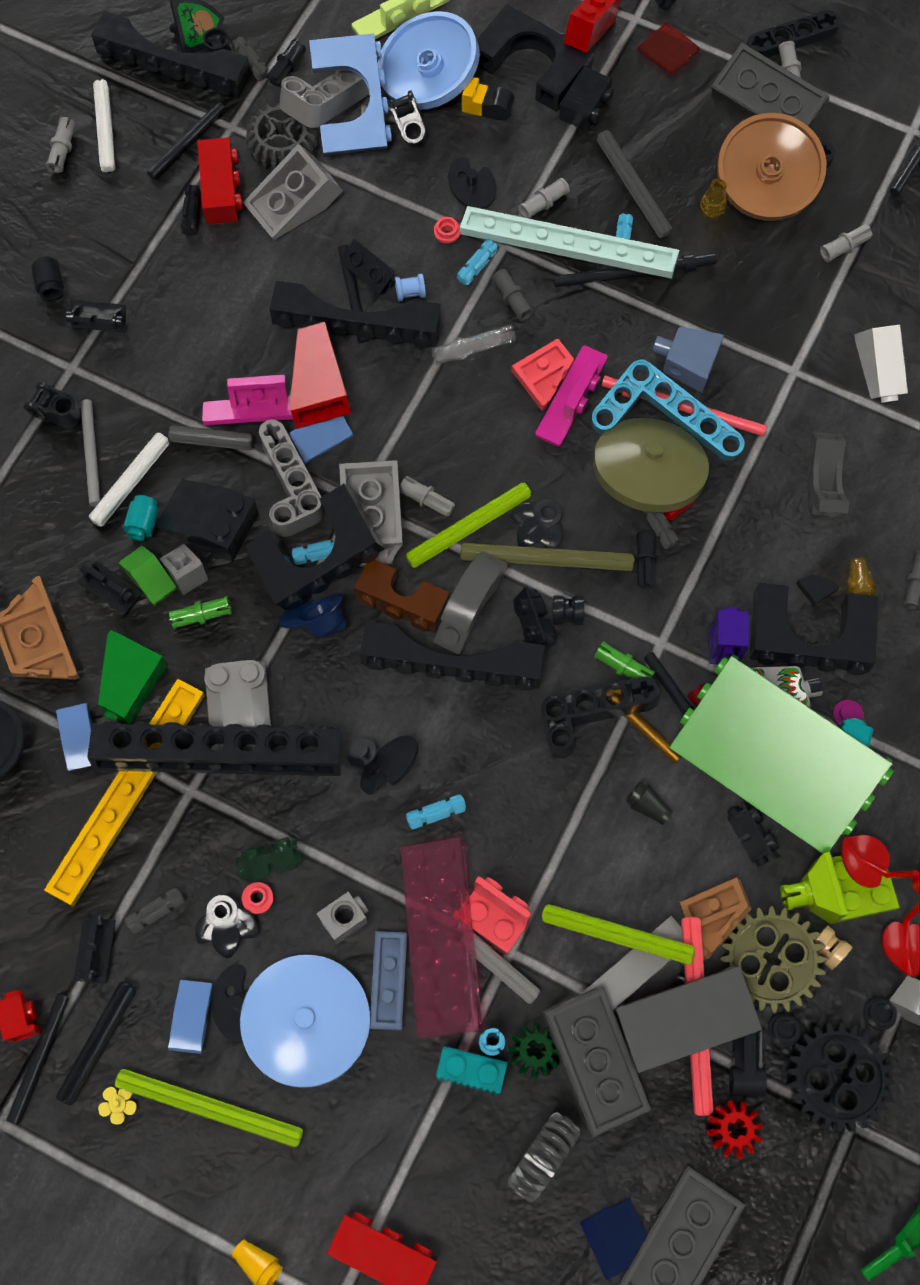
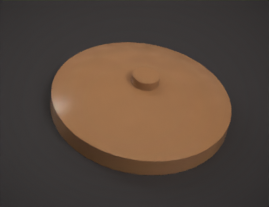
(771, 166)

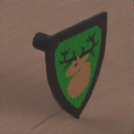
(192, 21)

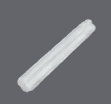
(104, 126)
(129, 479)

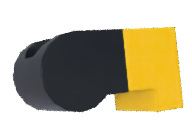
(486, 100)

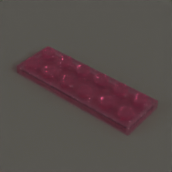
(441, 939)

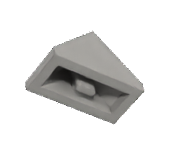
(184, 568)

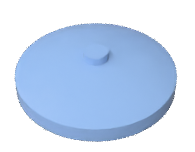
(431, 57)
(305, 1021)

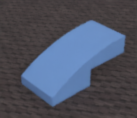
(75, 734)
(190, 1016)

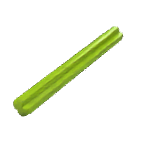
(468, 525)
(619, 934)

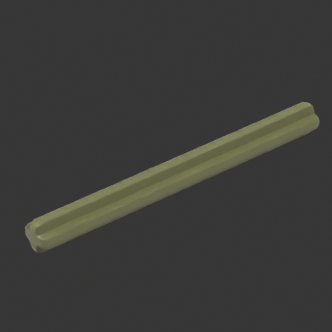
(550, 556)

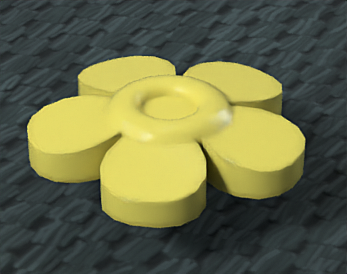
(117, 1105)

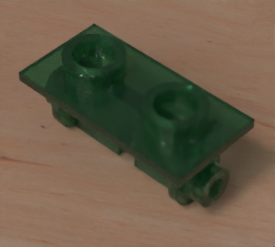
(256, 860)

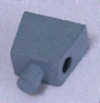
(689, 355)

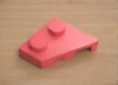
(544, 372)

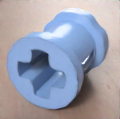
(410, 287)

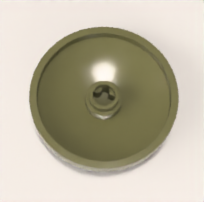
(650, 465)

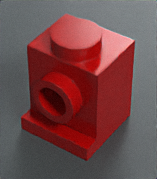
(17, 1017)

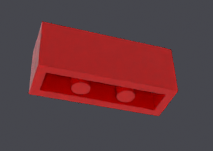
(590, 23)
(219, 180)
(380, 1253)

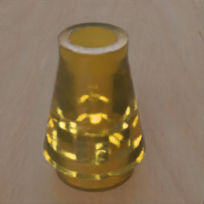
(714, 200)
(860, 578)

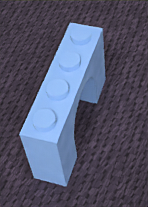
(359, 56)

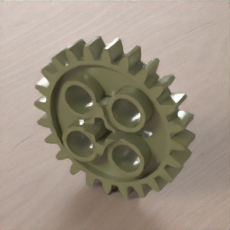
(800, 974)

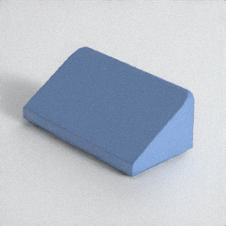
(320, 437)

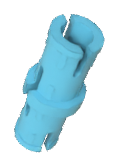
(492, 1033)

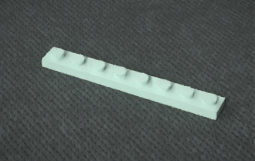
(569, 242)

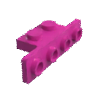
(572, 396)
(250, 401)

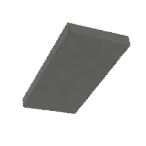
(766, 87)
(688, 1019)
(596, 1061)
(685, 1234)

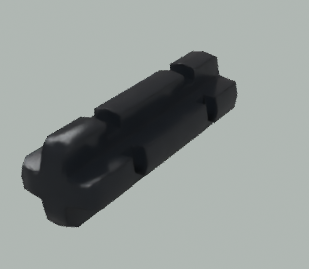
(190, 209)

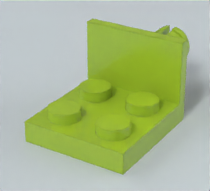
(835, 895)

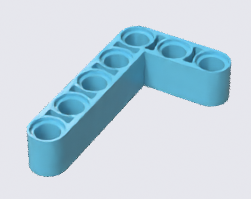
(668, 406)

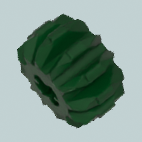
(532, 1062)

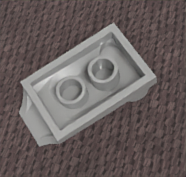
(378, 493)
(237, 695)

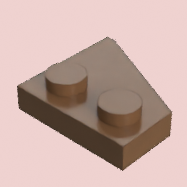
(719, 912)

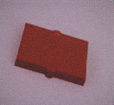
(668, 48)

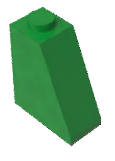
(127, 677)

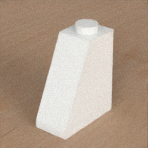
(883, 362)

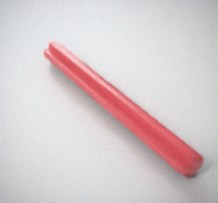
(701, 1060)

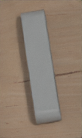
(636, 967)

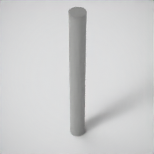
(90, 452)

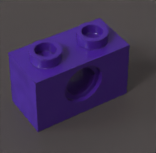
(728, 634)

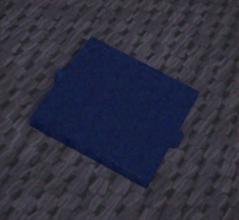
(614, 1237)

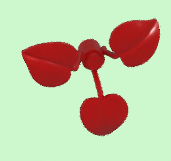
(865, 863)

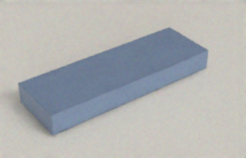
(388, 981)

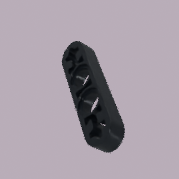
(791, 32)

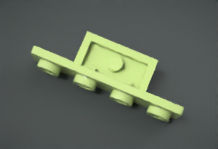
(392, 15)

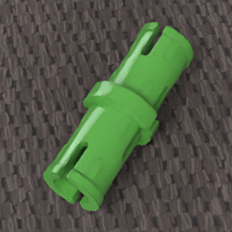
(200, 612)
(622, 663)

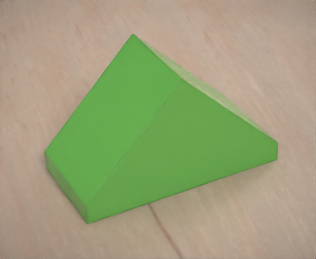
(148, 575)

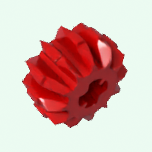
(738, 1142)

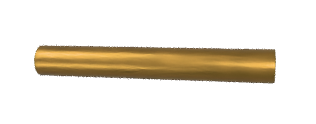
(649, 732)

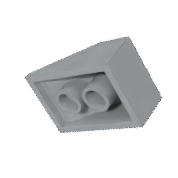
(292, 193)

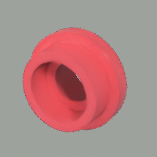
(447, 224)
(264, 905)

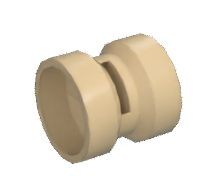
(839, 950)

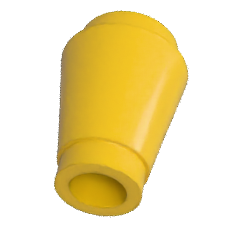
(257, 1264)

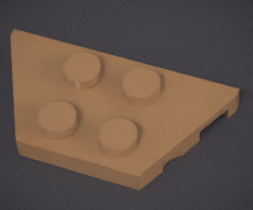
(34, 638)

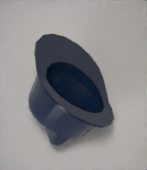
(318, 617)

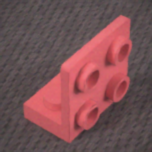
(496, 915)

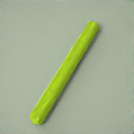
(209, 1108)

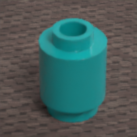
(141, 518)

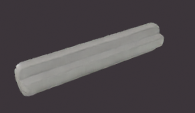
(505, 971)

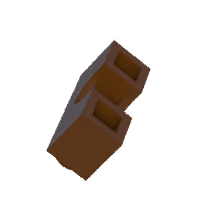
(422, 608)

